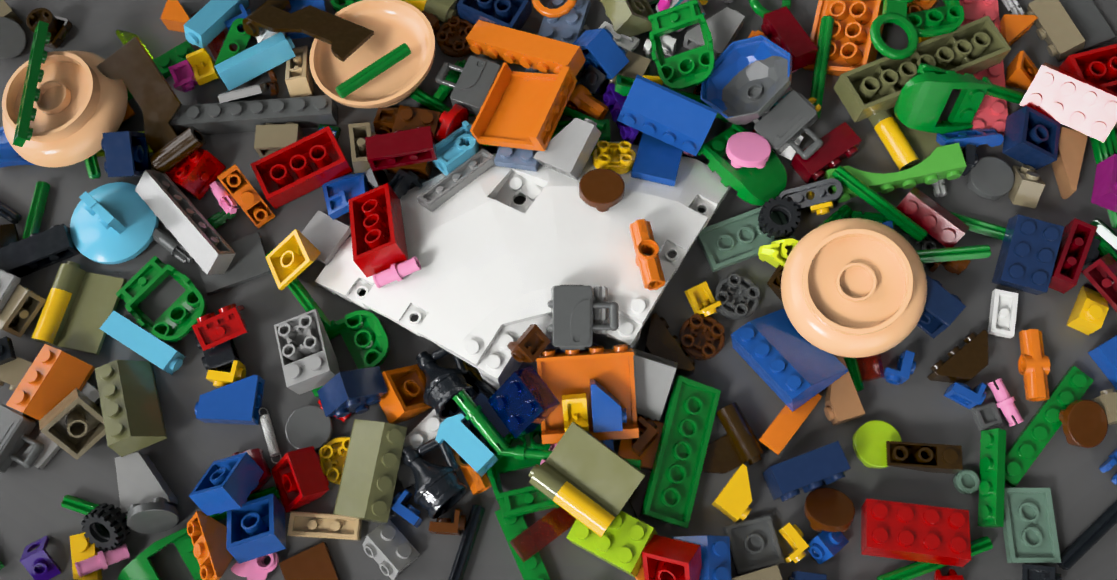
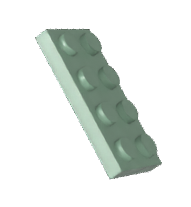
(736, 238)

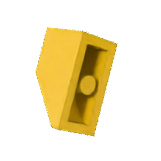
(1088, 311)
(735, 496)

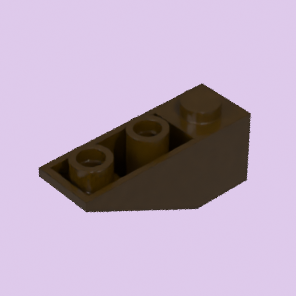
(925, 457)

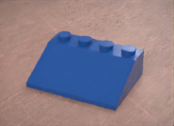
(786, 359)

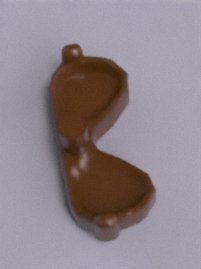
(274, 84)

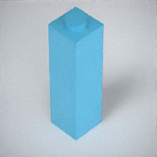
(210, 20)
(255, 60)
(143, 343)

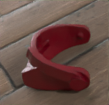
(257, 456)

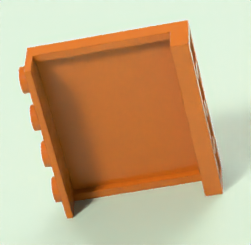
(523, 108)
(571, 374)

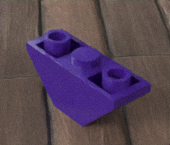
(615, 103)

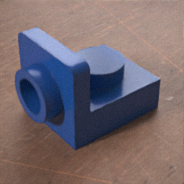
(965, 396)
(408, 513)

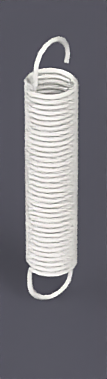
(269, 435)

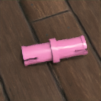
(397, 272)
(1005, 402)
(102, 560)

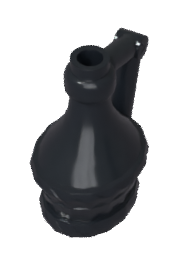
(443, 383)
(435, 485)

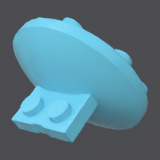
(112, 224)

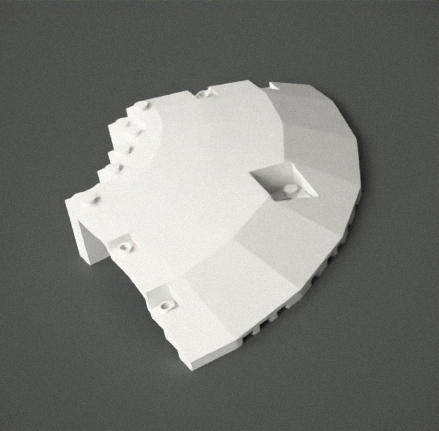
(495, 261)

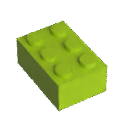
(619, 545)

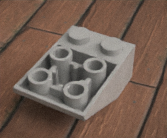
(305, 352)

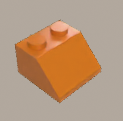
(404, 394)

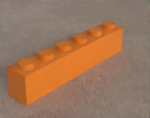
(524, 48)

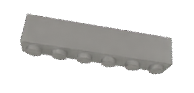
(185, 222)

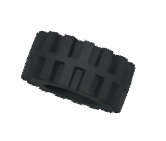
(785, 207)
(105, 526)

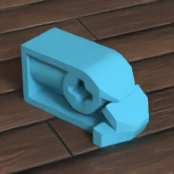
(455, 149)
(466, 444)

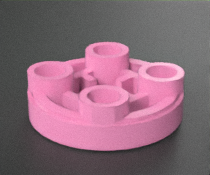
(748, 150)

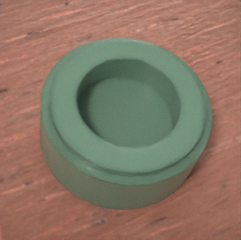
(966, 481)

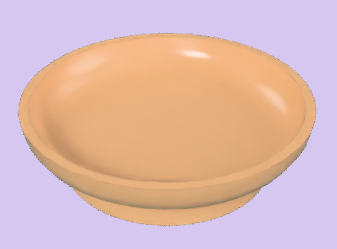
(393, 24)
(71, 110)
(854, 287)

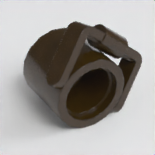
(57, 31)

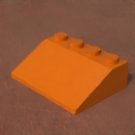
(850, 34)

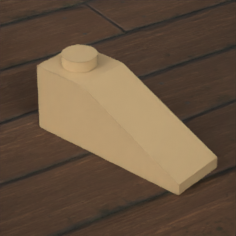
(298, 74)

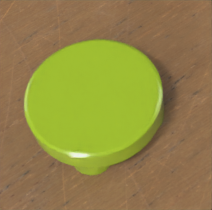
(870, 443)

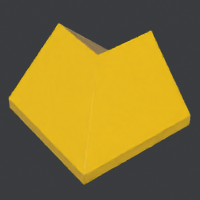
(291, 258)

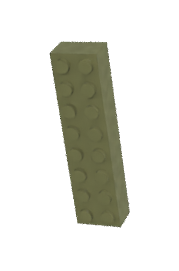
(879, 83)

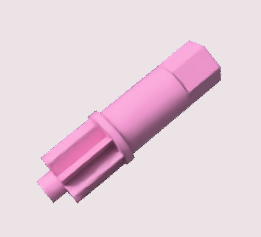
(224, 199)

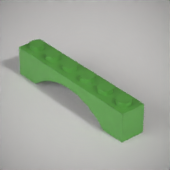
(942, 163)

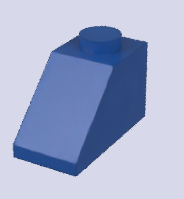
(606, 409)

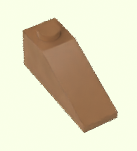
(1069, 160)
(842, 399)

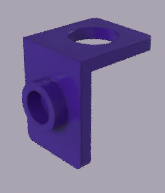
(38, 561)

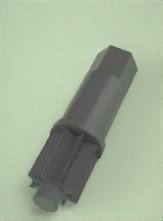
(172, 245)

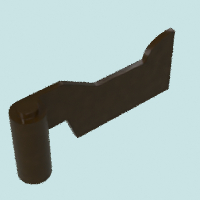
(340, 33)
(157, 102)
(721, 455)

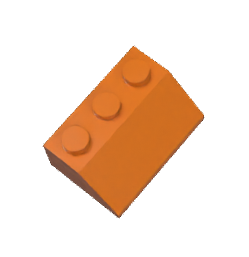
(49, 381)

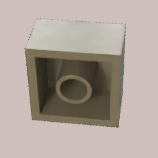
(74, 424)

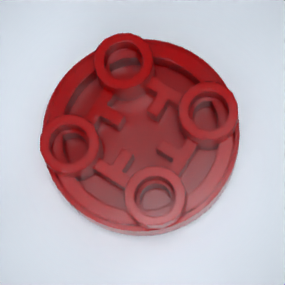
(451, 121)

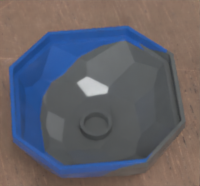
(748, 79)

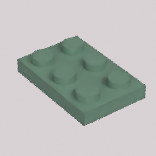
(1030, 526)

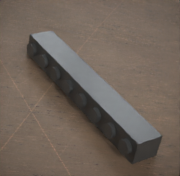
(245, 115)

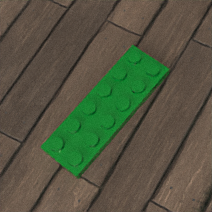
(681, 452)

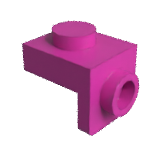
(183, 76)

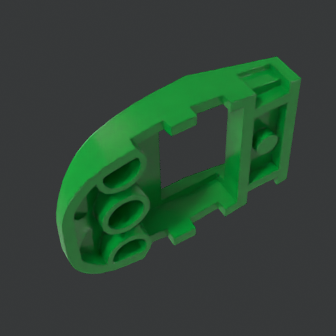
(938, 20)
(687, 67)
(927, 94)
(751, 184)
(179, 317)
(363, 337)
(525, 499)
(142, 568)

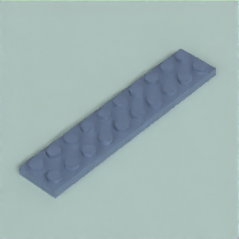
(564, 29)

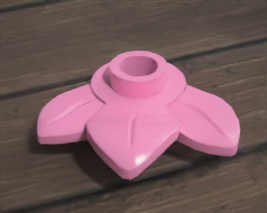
(255, 568)

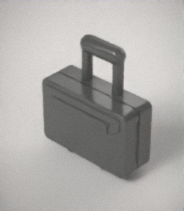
(473, 82)
(787, 122)
(573, 316)
(14, 432)

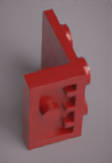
(196, 172)
(219, 328)

